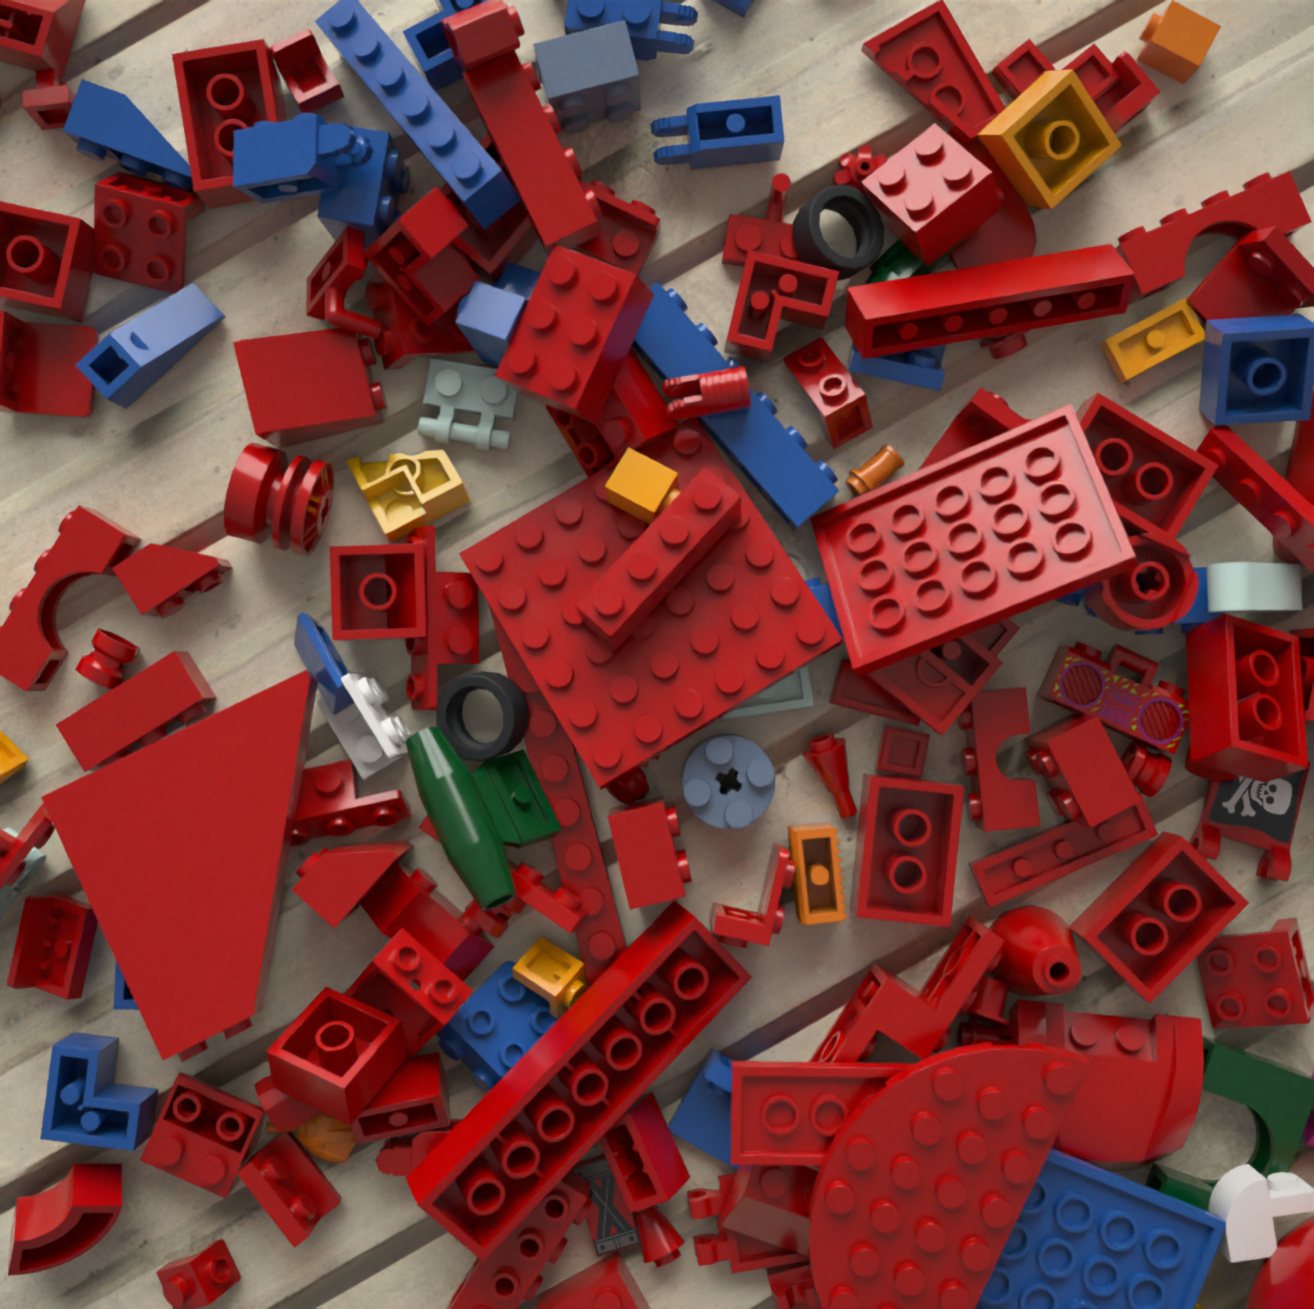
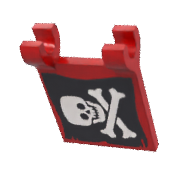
(1253, 815)

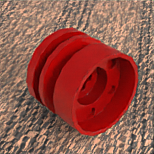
(278, 499)

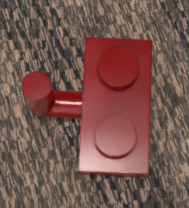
(762, 235)
(332, 279)

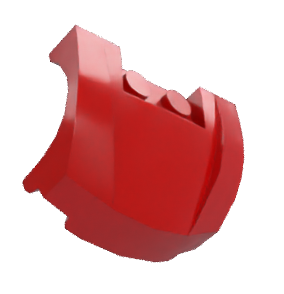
(1139, 1082)

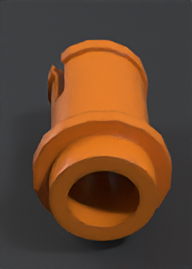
(874, 471)

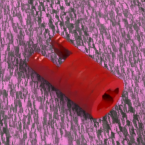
(716, 393)

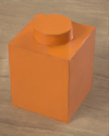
(1177, 41)

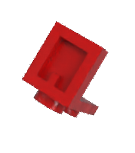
(831, 390)

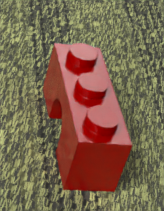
(995, 799)

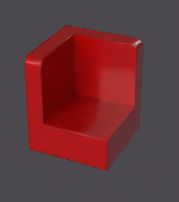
(1130, 96)

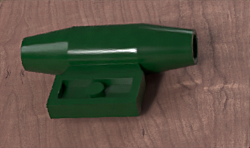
(480, 812)

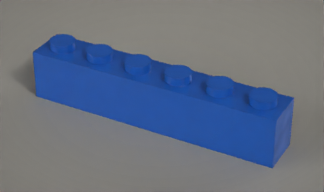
(419, 111)
(751, 436)

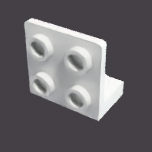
(367, 727)

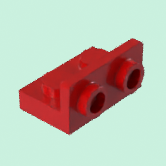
(624, 230)
(289, 1186)

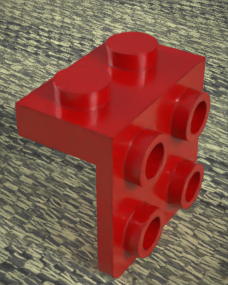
(403, 332)
(41, 368)
(977, 421)
(740, 925)

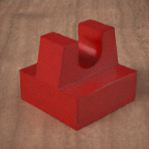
(50, 100)
(793, 1286)

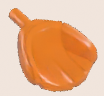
(324, 1137)

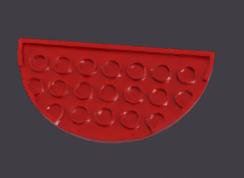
(936, 1176)

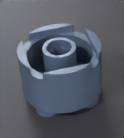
(737, 805)

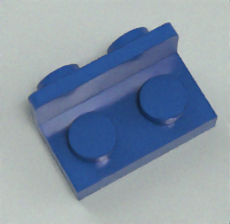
(911, 367)

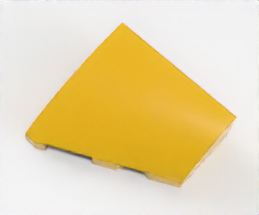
(409, 489)

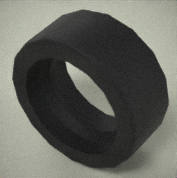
(861, 216)
(514, 711)

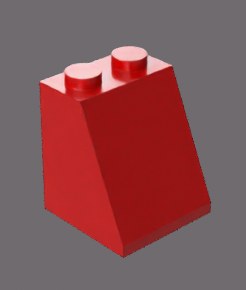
(310, 385)

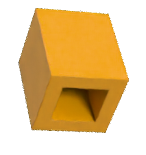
(642, 486)

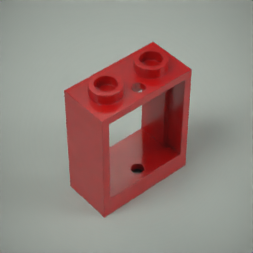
(387, 988)

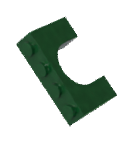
(1276, 1098)

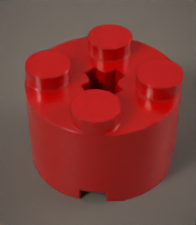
(1168, 583)

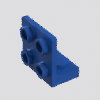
(706, 1108)

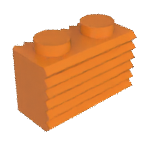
(816, 873)

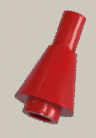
(829, 762)
(657, 1237)

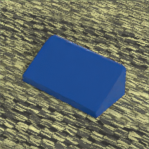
(323, 661)

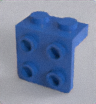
(496, 1027)

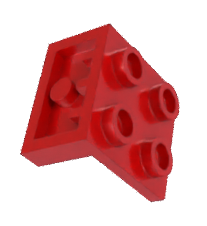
(142, 231)
(1256, 279)
(1257, 978)

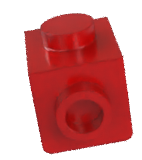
(306, 72)
(199, 1277)

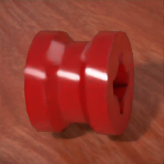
(1146, 769)

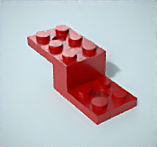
(904, 1013)

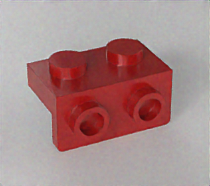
(53, 945)

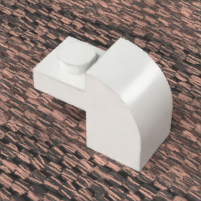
(1248, 1207)

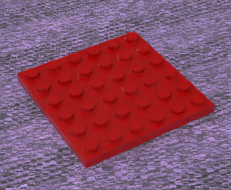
(702, 652)

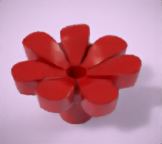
(854, 167)

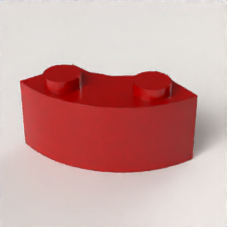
(413, 903)
(65, 1219)

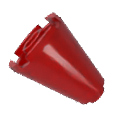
(1037, 952)

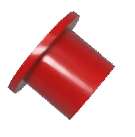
(989, 1002)

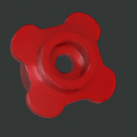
(1005, 344)

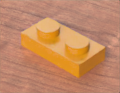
(1153, 340)

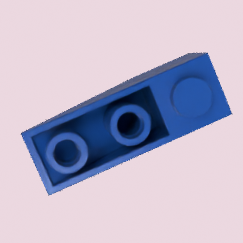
(113, 127)
(149, 345)

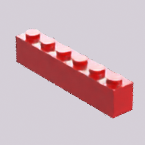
(987, 300)

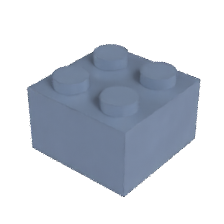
(589, 76)

